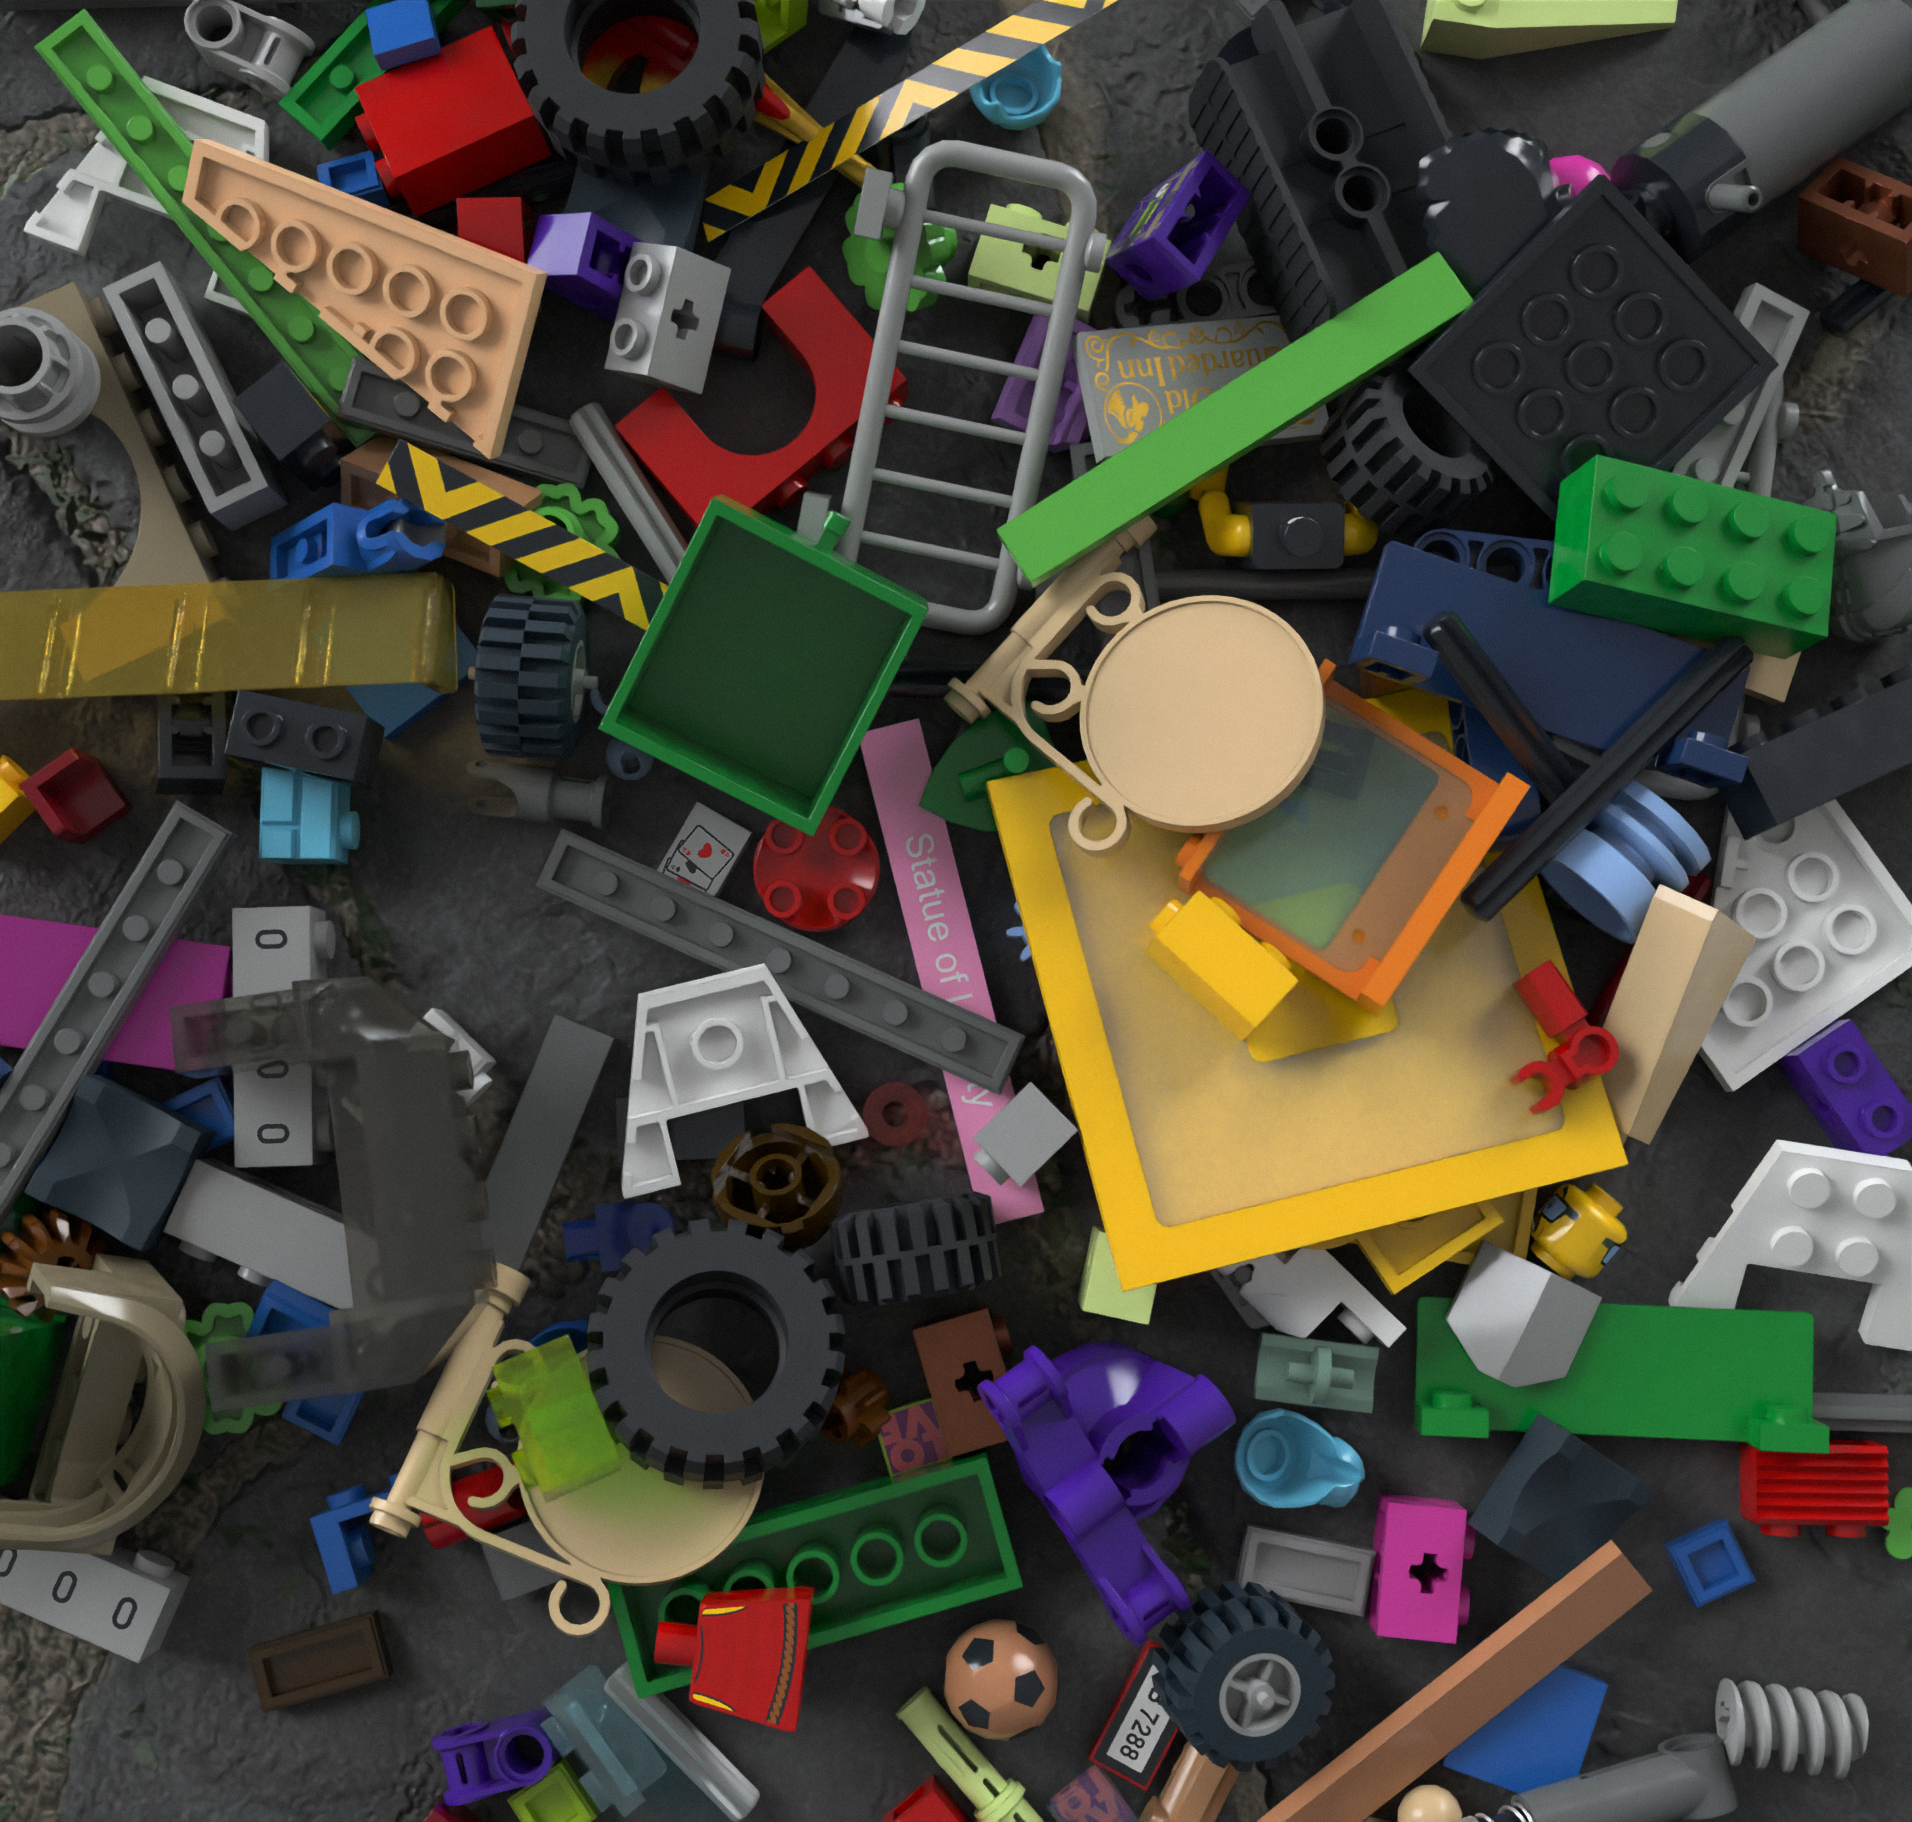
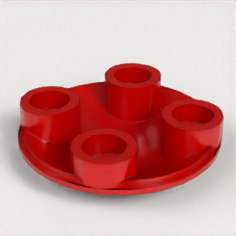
(819, 878)

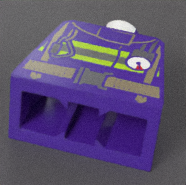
(1165, 248)

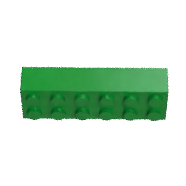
(868, 1549)

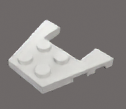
(76, 207)
(716, 1047)
(1818, 1216)

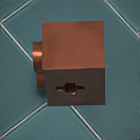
(1859, 224)
(943, 1349)

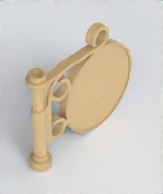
(1187, 712)
(615, 1530)

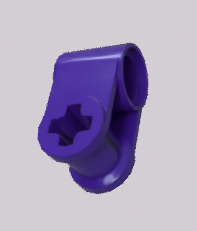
(485, 1756)

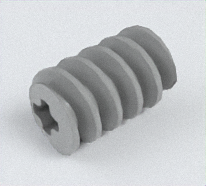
(1791, 1726)

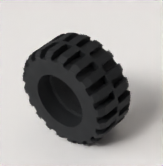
(650, 130)
(712, 1265)

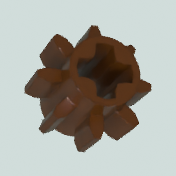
(857, 1408)

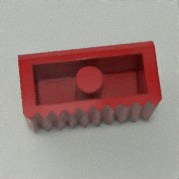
(1831, 1489)

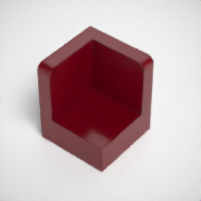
(76, 796)

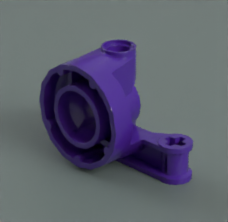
(1075, 1415)

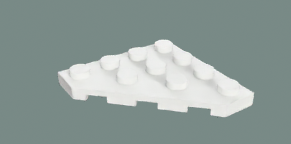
(1824, 929)

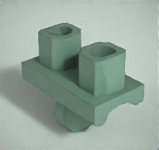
(1315, 1372)

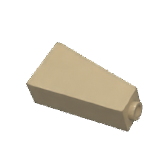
(1668, 1004)

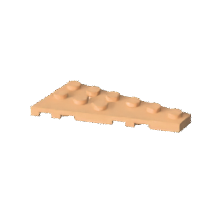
(398, 290)

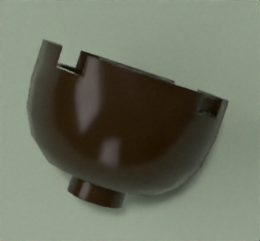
(779, 1184)

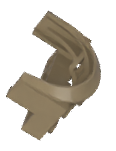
(124, 1330)

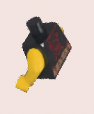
(1281, 531)

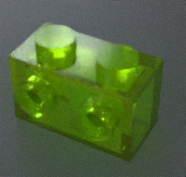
(554, 1418)

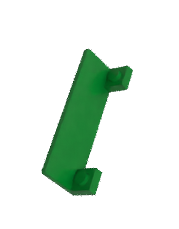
(1638, 1376)

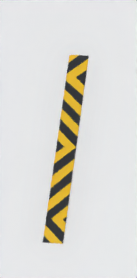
(893, 110)
(521, 534)

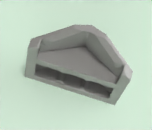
(1519, 1318)

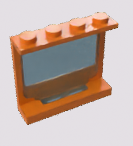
(1360, 851)

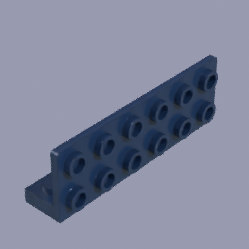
(1570, 668)

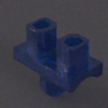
(615, 1232)

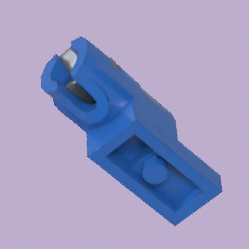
(358, 542)

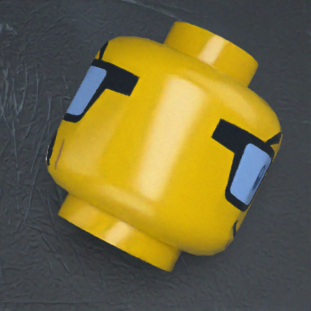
(1577, 1231)

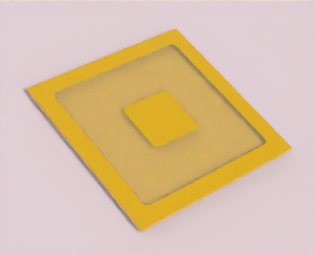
(1323, 1110)

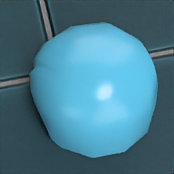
(1020, 92)

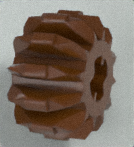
(51, 1241)

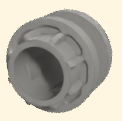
(62, 388)

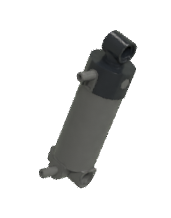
(1771, 126)

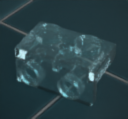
(604, 1741)

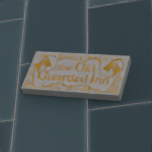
(1153, 373)

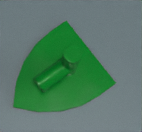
(983, 753)

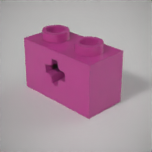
(1402, 1534)

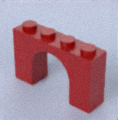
(837, 360)

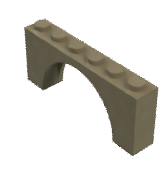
(169, 541)

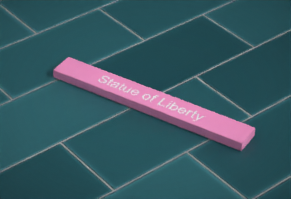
(939, 932)

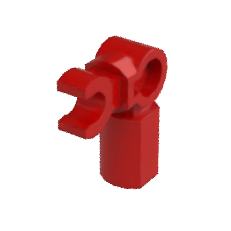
(1583, 1049)

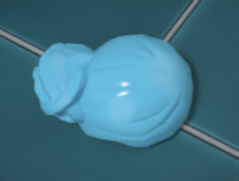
(1295, 1462)

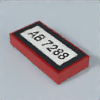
(1136, 1728)

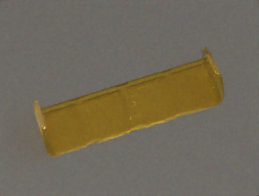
(229, 637)

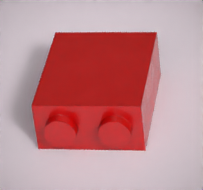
(449, 123)

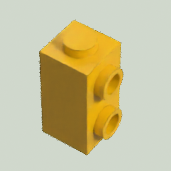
(1220, 962)

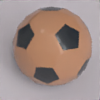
(1000, 1679)

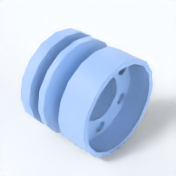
(1621, 856)

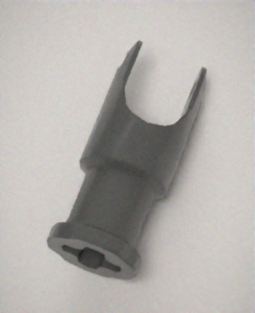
(542, 794)

